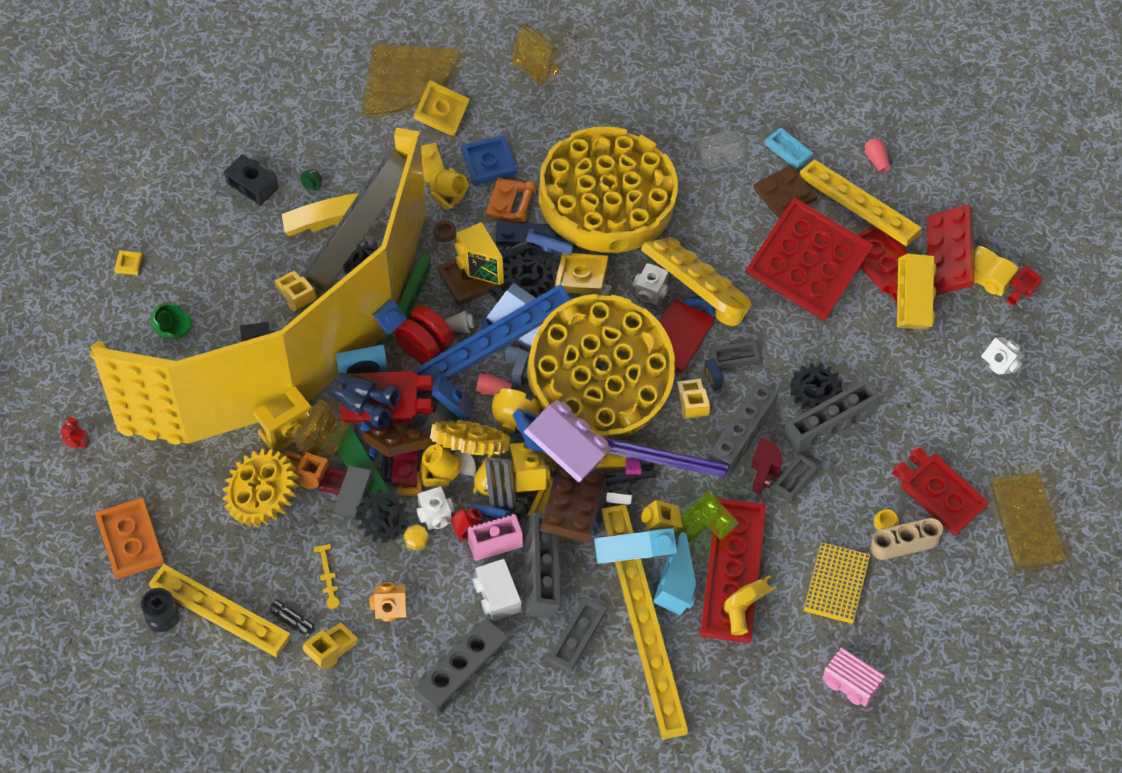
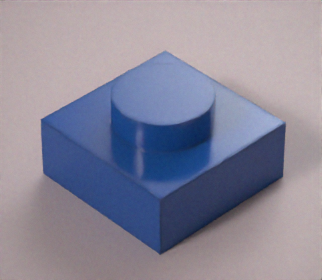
(389, 316)

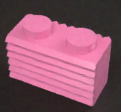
(495, 537)
(853, 677)

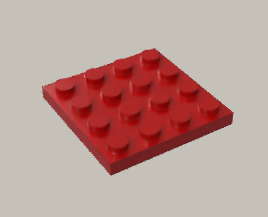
(809, 259)

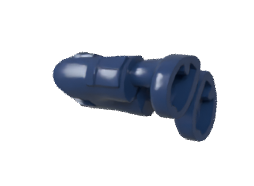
(360, 391)

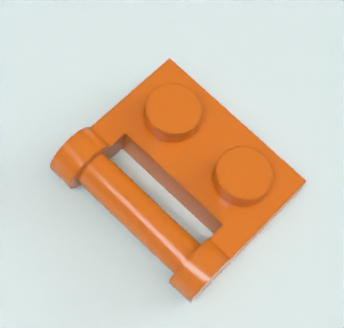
(504, 198)

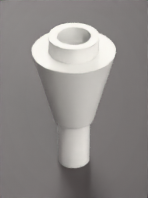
(461, 322)

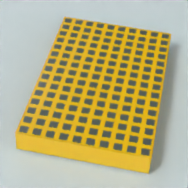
(836, 583)

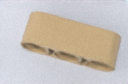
(914, 531)

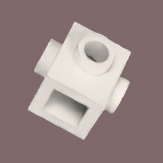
(651, 284)
(1003, 356)
(434, 508)

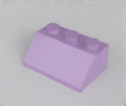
(568, 440)

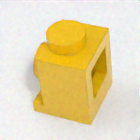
(658, 512)

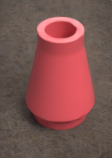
(877, 153)
(489, 384)

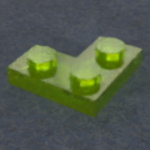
(705, 513)

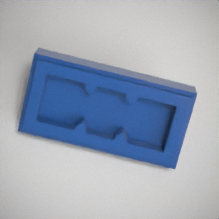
(549, 242)
(452, 398)

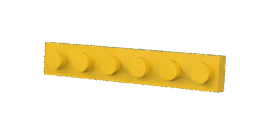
(860, 202)
(221, 611)

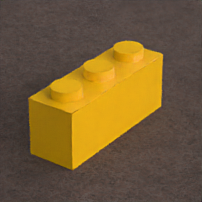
(916, 291)

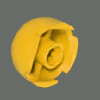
(507, 402)

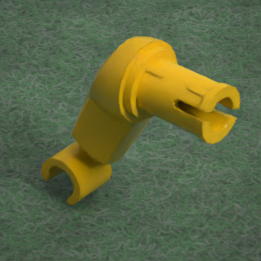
(741, 600)

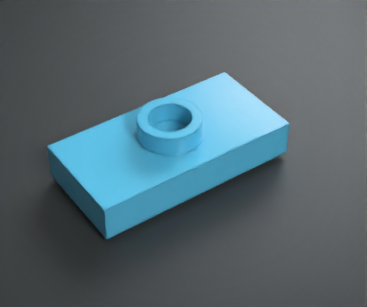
(789, 148)

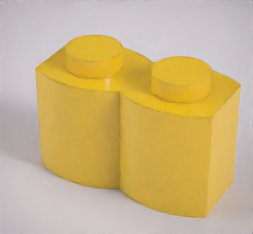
(993, 271)

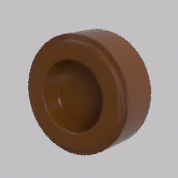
(444, 231)

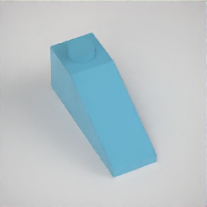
(635, 545)
(677, 580)

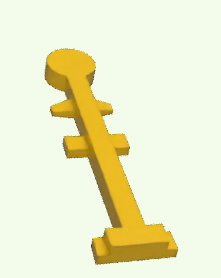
(332, 602)

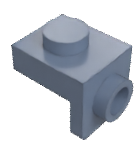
(520, 358)

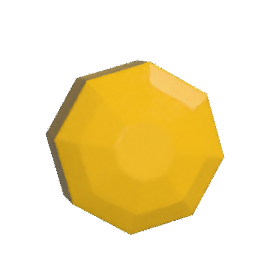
(416, 537)

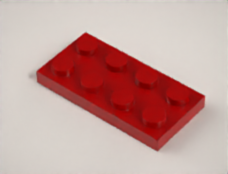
(952, 245)

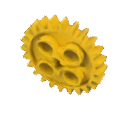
(470, 437)
(260, 487)

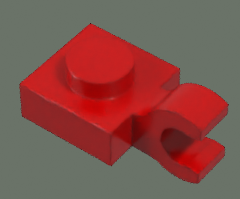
(1024, 283)
(73, 435)

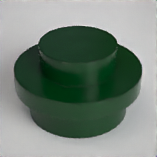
(311, 179)

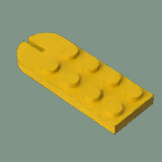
(700, 277)

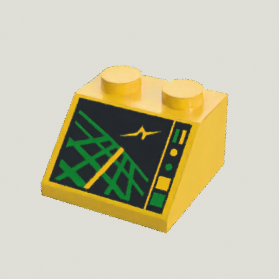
(479, 255)

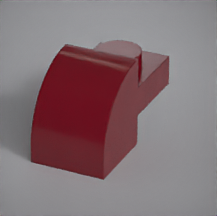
(768, 462)
(405, 469)

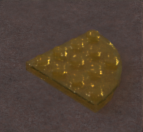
(400, 76)

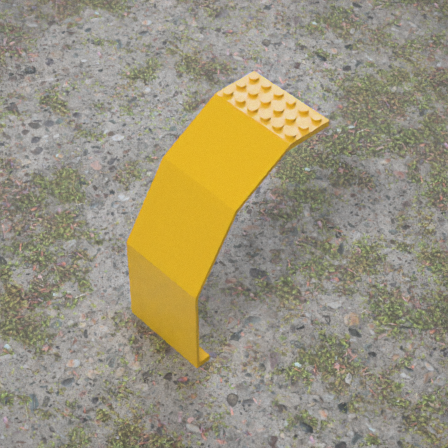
(224, 386)

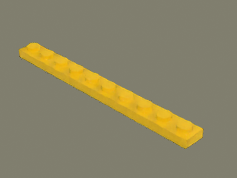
(647, 632)

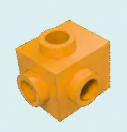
(389, 601)

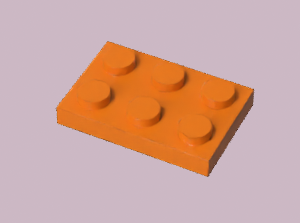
(129, 538)

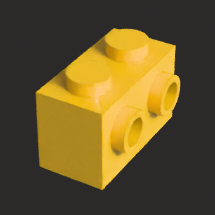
(528, 468)

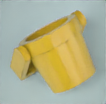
(448, 184)
(442, 465)

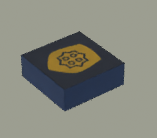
(713, 374)

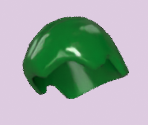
(170, 316)

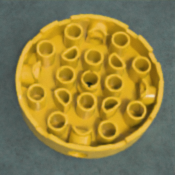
(607, 189)
(607, 333)

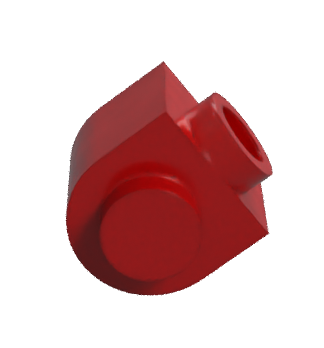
(463, 520)

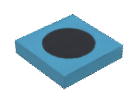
(362, 360)

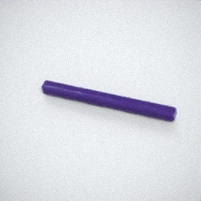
(667, 458)

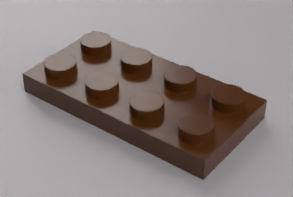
(572, 505)

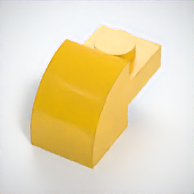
(295, 290)
(693, 399)
(330, 645)

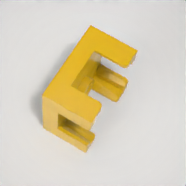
(280, 431)

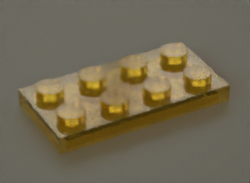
(1027, 521)

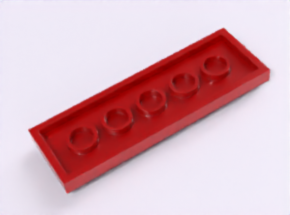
(731, 566)

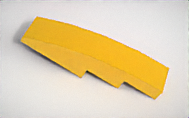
(317, 215)

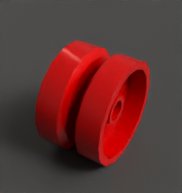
(423, 334)

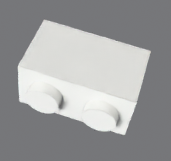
(497, 590)

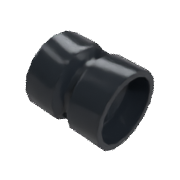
(159, 609)

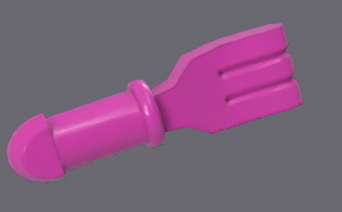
(633, 466)

